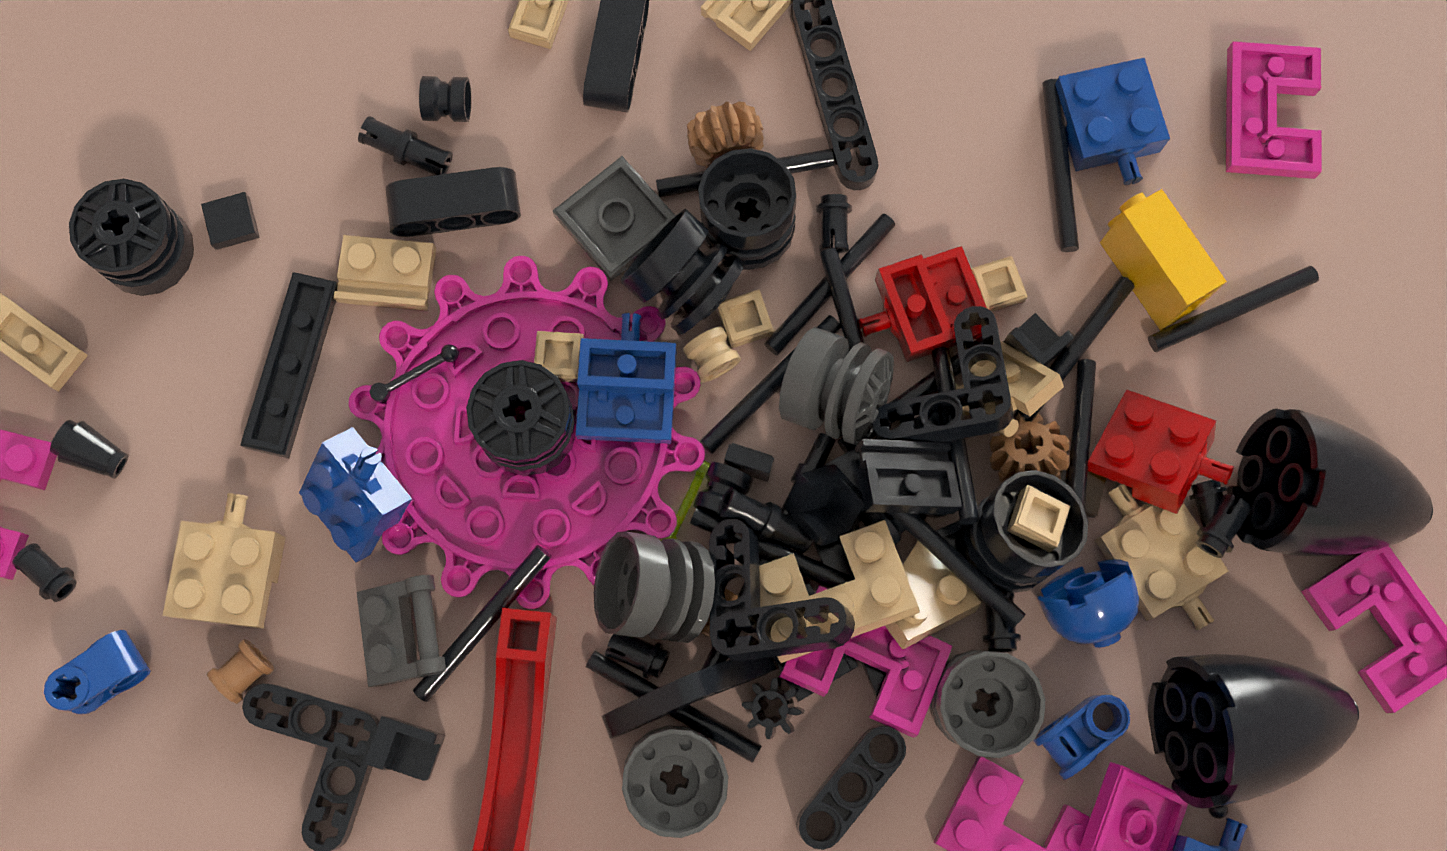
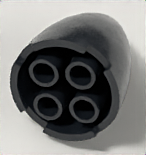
(1323, 488)
(1255, 725)

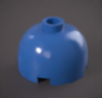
(1092, 604)

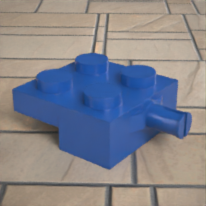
(1112, 117)
(626, 387)
(353, 493)

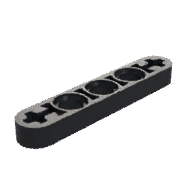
(843, 106)

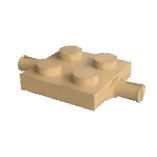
(1162, 557)

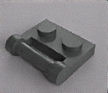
(390, 634)

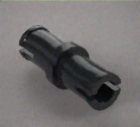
(404, 146)
(764, 519)

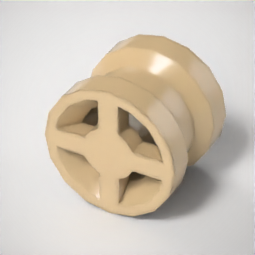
(711, 354)

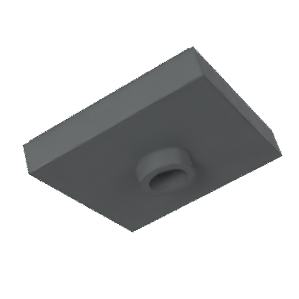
(614, 217)

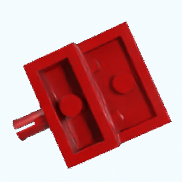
(924, 300)
(1157, 451)

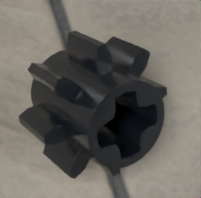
(786, 711)

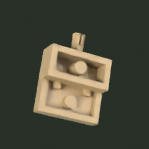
(224, 570)

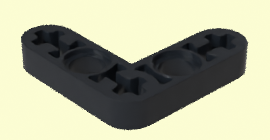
(975, 394)
(752, 618)
(683, 693)
(339, 754)

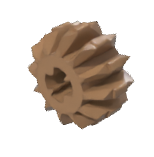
(724, 130)
(1044, 441)

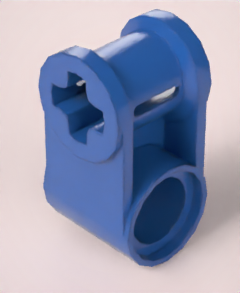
(103, 670)
(1081, 735)

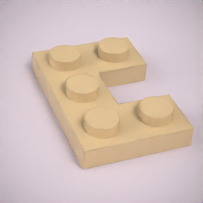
(874, 597)

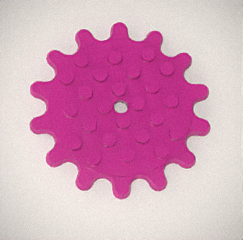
(467, 501)

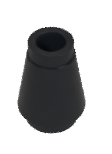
(87, 449)

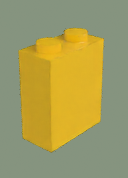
(1161, 258)

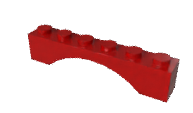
(517, 729)

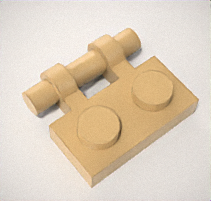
(1028, 381)

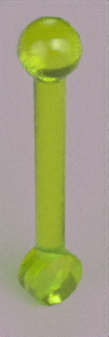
(689, 497)

